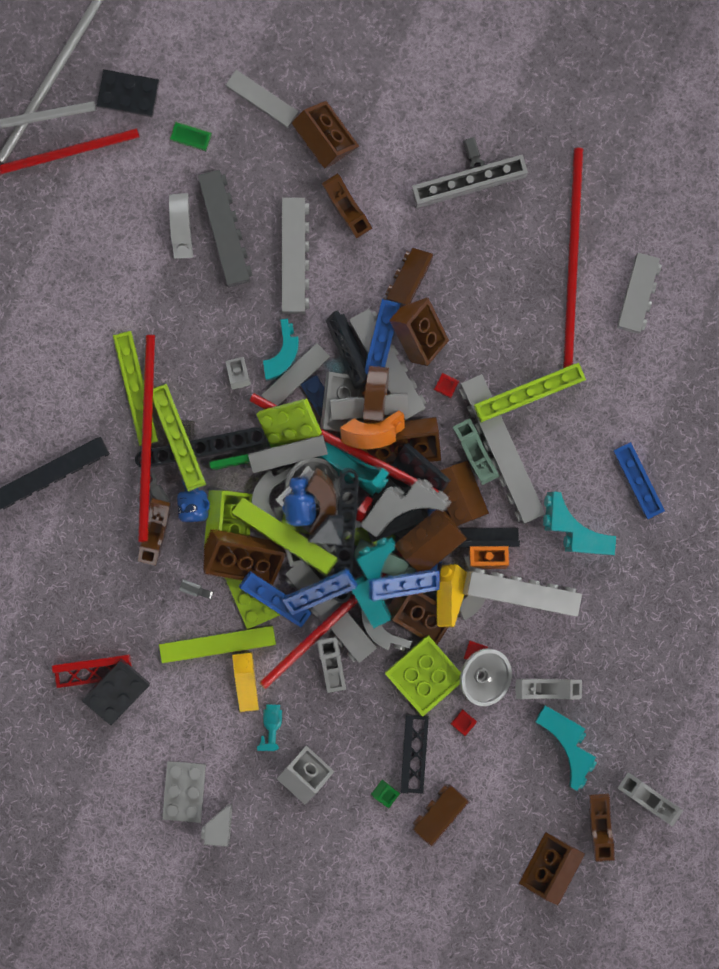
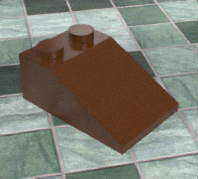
(417, 615)

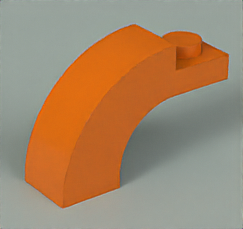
(372, 435)

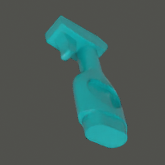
(272, 721)

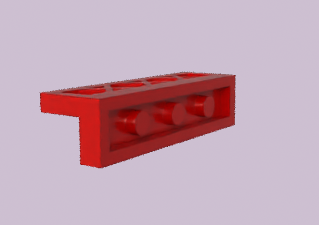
(86, 665)

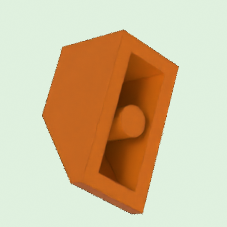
(489, 557)

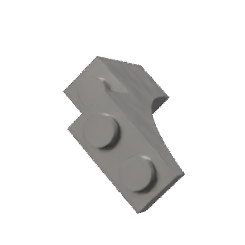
(394, 503)

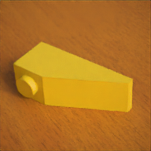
(450, 594)
(245, 681)

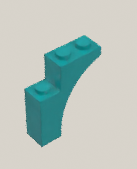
(370, 477)
(577, 538)
(372, 562)
(569, 735)

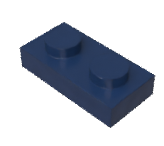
(315, 392)

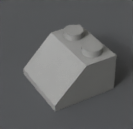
(305, 775)
(218, 828)

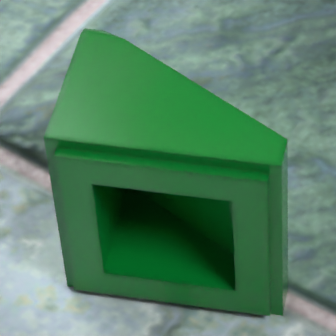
(385, 794)

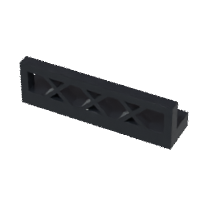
(347, 348)
(490, 537)
(407, 754)

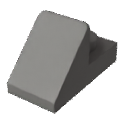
(238, 373)

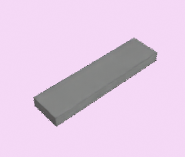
(262, 98)
(296, 375)
(354, 407)
(288, 454)

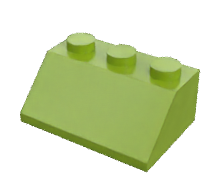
(220, 512)

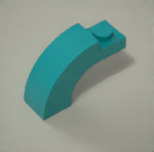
(286, 357)

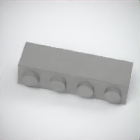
(638, 293)

